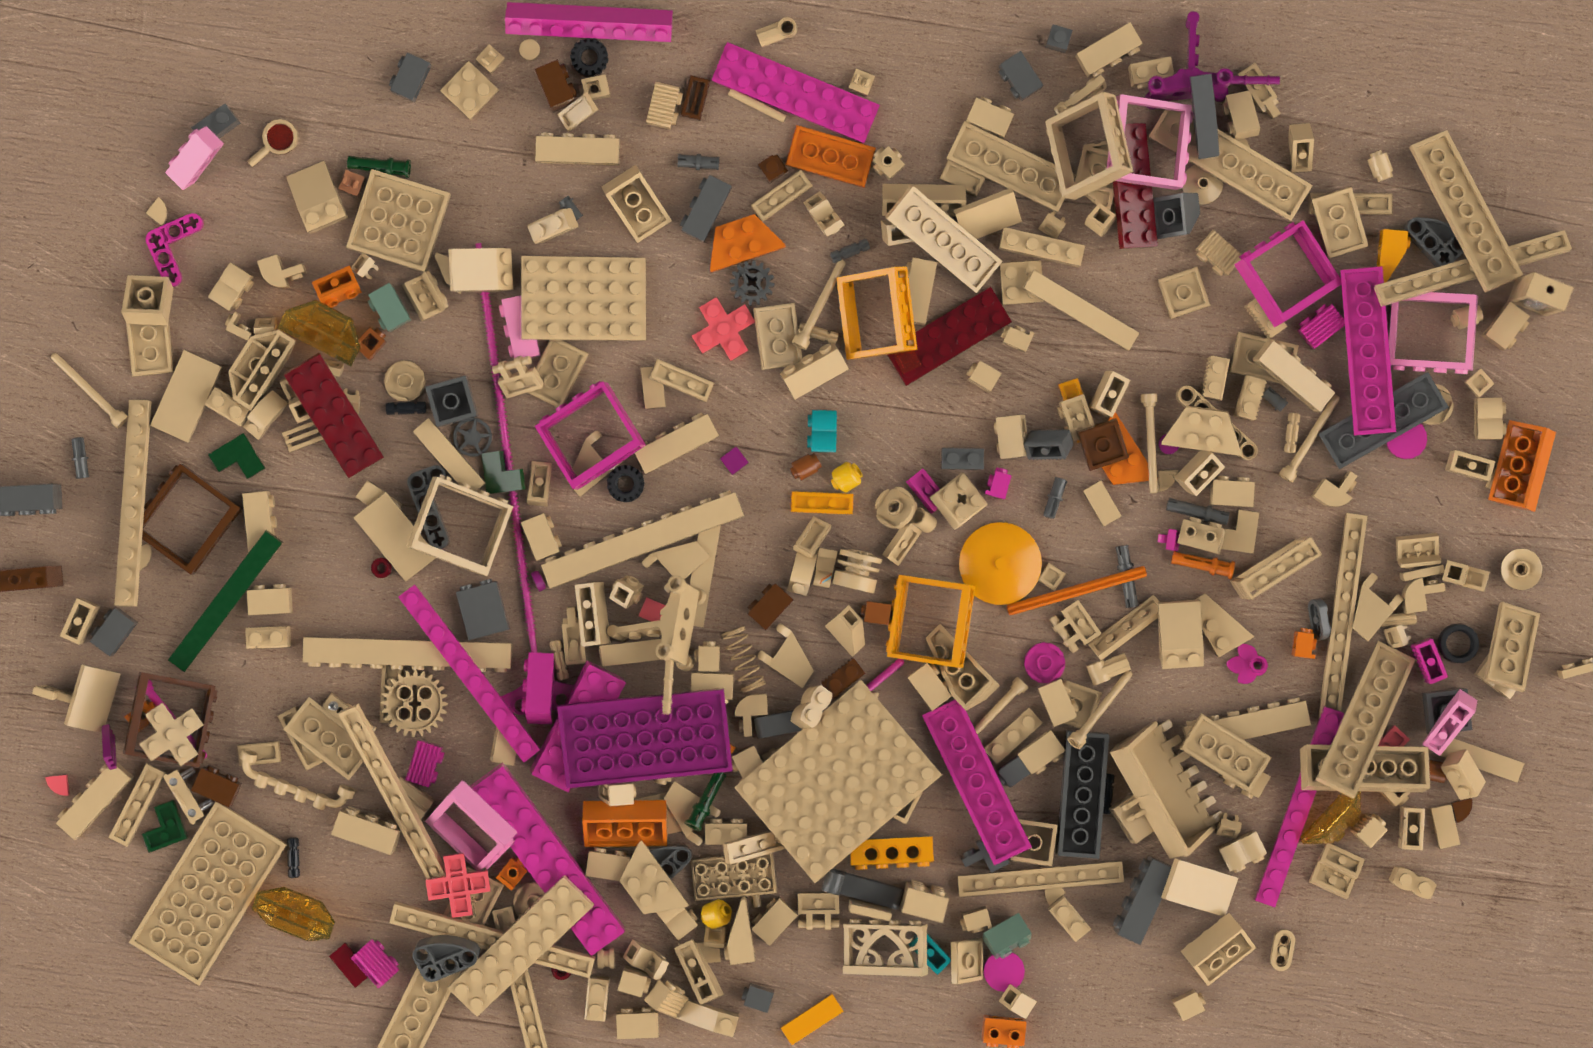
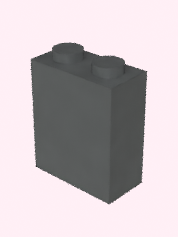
(482, 609)

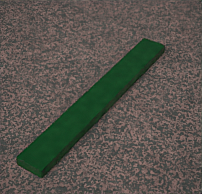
(225, 600)

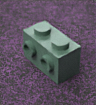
(389, 308)
(1007, 936)

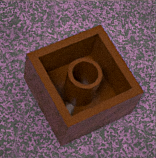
(555, 86)

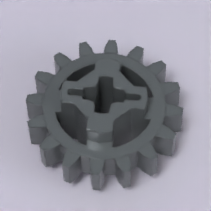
(745, 289)

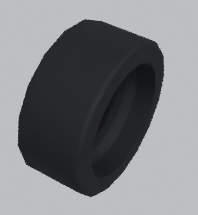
(1474, 643)

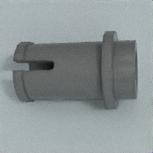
(568, 203)
(1274, 399)

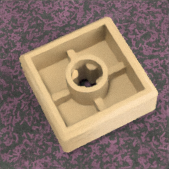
(947, 497)

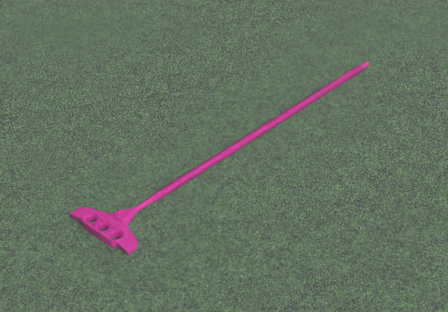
(558, 687)

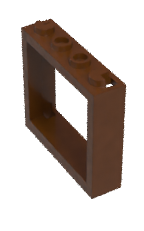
(163, 491)
(31, 578)
(136, 712)

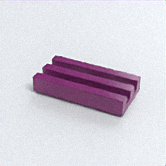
(109, 747)

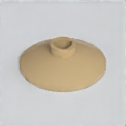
(1209, 192)
(1531, 569)

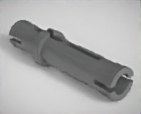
(1201, 512)
(1129, 587)

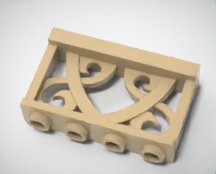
(865, 967)

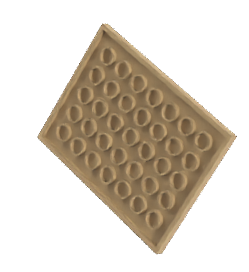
(838, 781)

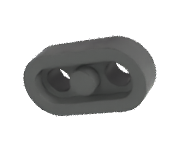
(1319, 619)

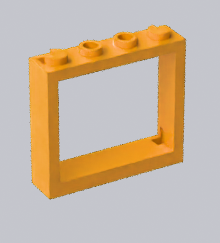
(901, 312)
(962, 628)

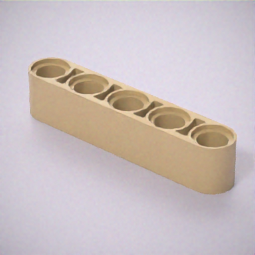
(1197, 398)

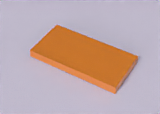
(830, 156)

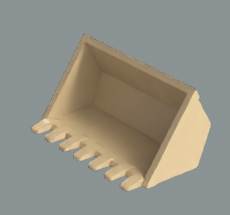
(1165, 789)

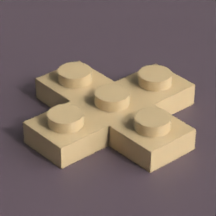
(171, 734)

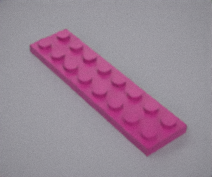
(795, 93)
(1367, 352)
(977, 782)

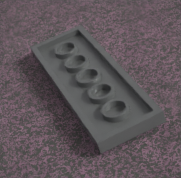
(1412, 406)

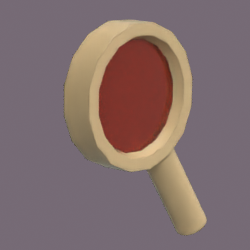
(279, 138)

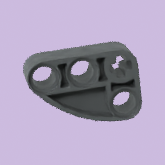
(1442, 239)
(668, 855)
(439, 950)

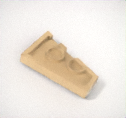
(1220, 628)

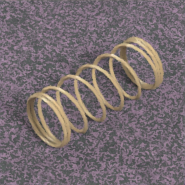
(758, 683)

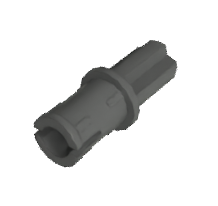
(80, 458)
(1054, 498)

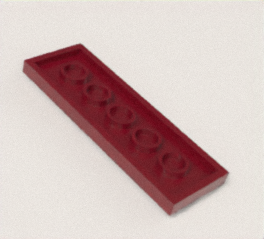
(1134, 201)
(955, 333)
(333, 415)

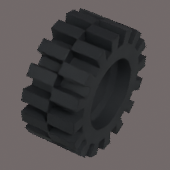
(598, 66)
(612, 483)

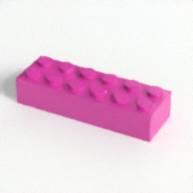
(591, 685)

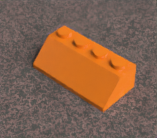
(1522, 465)
(625, 824)

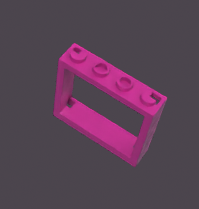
(1314, 254)
(604, 465)

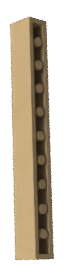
(642, 540)
(399, 653)

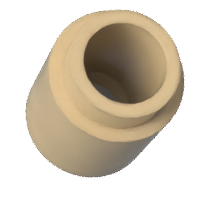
(1380, 166)
(1461, 316)

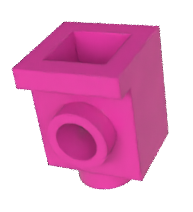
(998, 483)

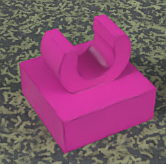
(1170, 539)

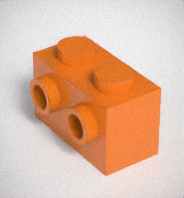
(337, 287)
(1003, 1031)

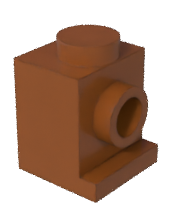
(370, 351)

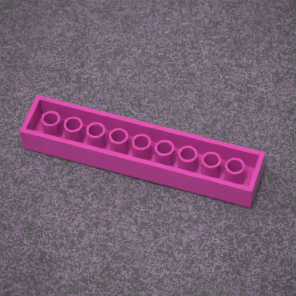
(546, 854)

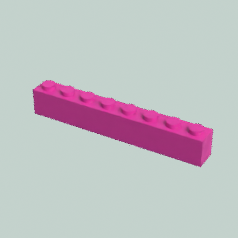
(588, 22)

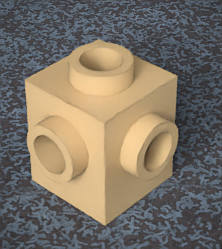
(891, 169)
(626, 591)

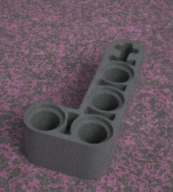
(417, 493)
(862, 888)

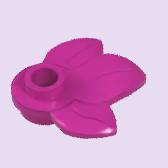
(1244, 664)

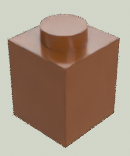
(876, 612)

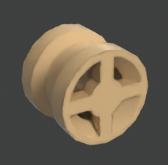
(606, 958)

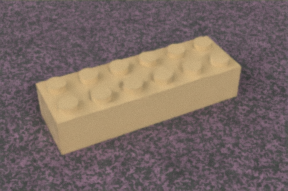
(1389, 770)

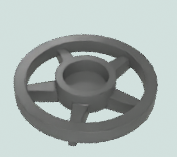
(472, 437)

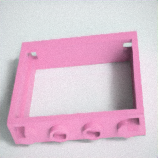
(1184, 139)
(1439, 367)
(483, 815)

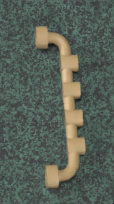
(283, 786)

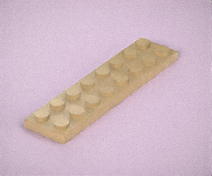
(1239, 168)
(1466, 211)
(1365, 719)
(521, 945)

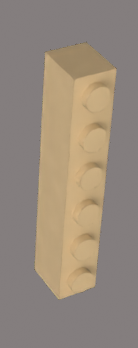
(1262, 721)

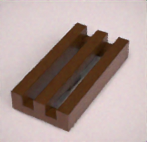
(691, 115)

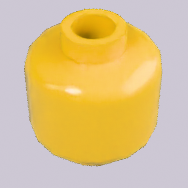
(846, 477)
(716, 914)

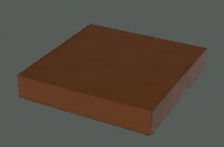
(1102, 444)

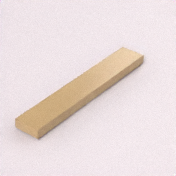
(1080, 310)
(703, 574)

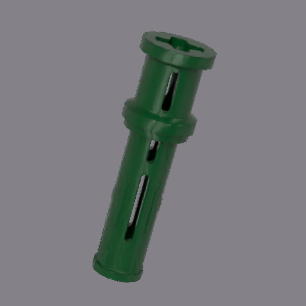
(387, 166)
(701, 809)

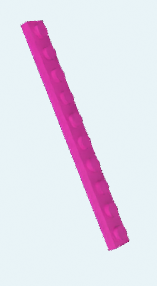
(469, 673)
(1294, 818)

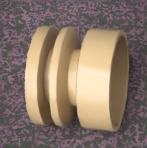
(857, 570)

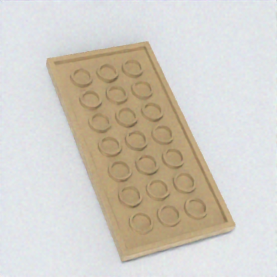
(208, 893)

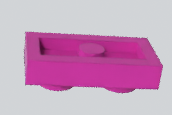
(924, 488)

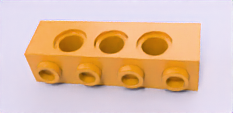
(922, 844)

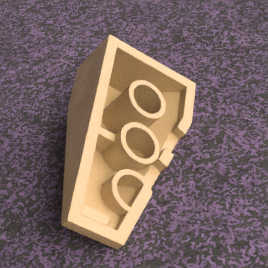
(967, 684)

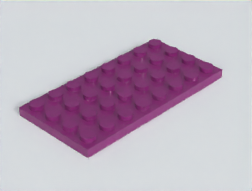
(638, 742)

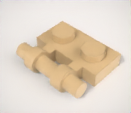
(520, 382)
(1080, 621)
(818, 904)

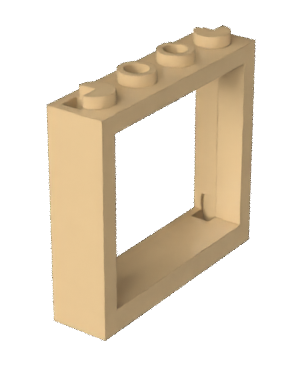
(1115, 139)
(481, 496)
(1275, 567)

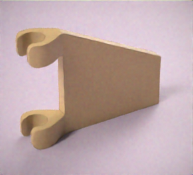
(586, 459)
(679, 560)
(1372, 610)
(789, 659)
(680, 804)

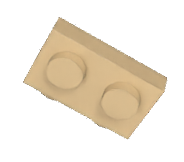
(425, 296)
(1418, 550)

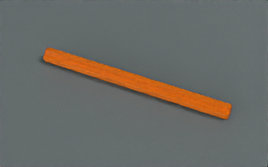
(1076, 590)

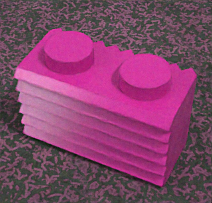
(1321, 326)
(1429, 661)
(424, 763)
(376, 963)

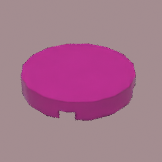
(1409, 443)
(1044, 662)
(1004, 971)

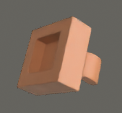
(351, 183)

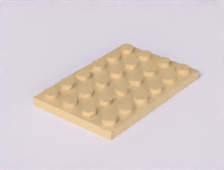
(583, 298)

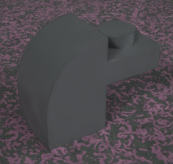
(972, 856)

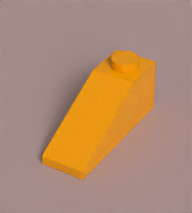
(1391, 250)

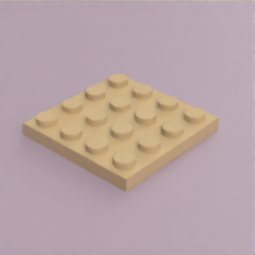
(398, 220)

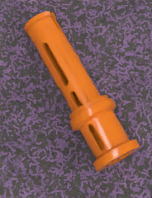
(1212, 565)

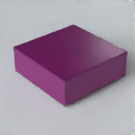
(734, 460)

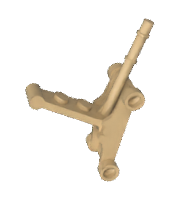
(676, 631)

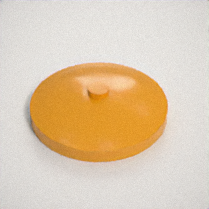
(1000, 563)

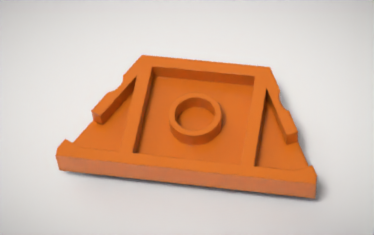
(741, 242)
(1131, 469)

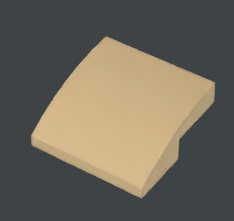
(1336, 870)

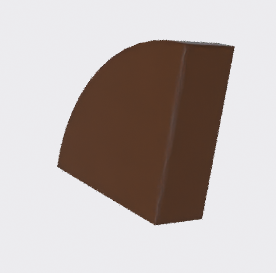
(1461, 809)

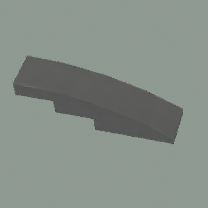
(1204, 116)

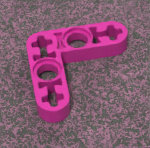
(166, 239)

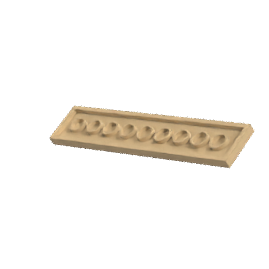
(424, 999)

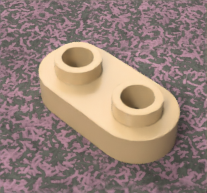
(1282, 949)

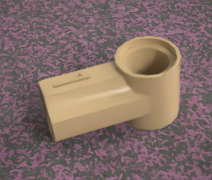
(774, 33)
(1103, 670)

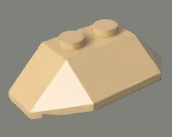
(259, 366)

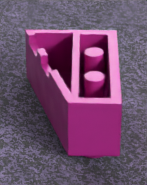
(538, 688)

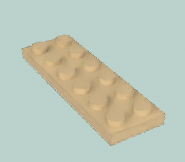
(1007, 165)
(943, 239)

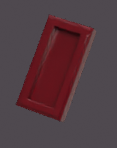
(343, 961)

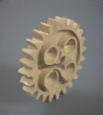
(395, 703)

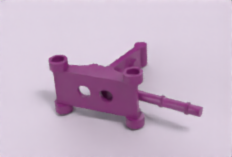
(1178, 86)

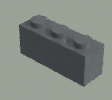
(705, 208)

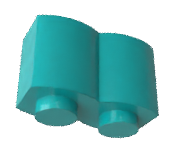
(823, 431)

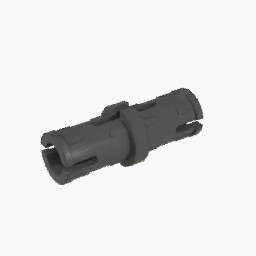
(698, 161)

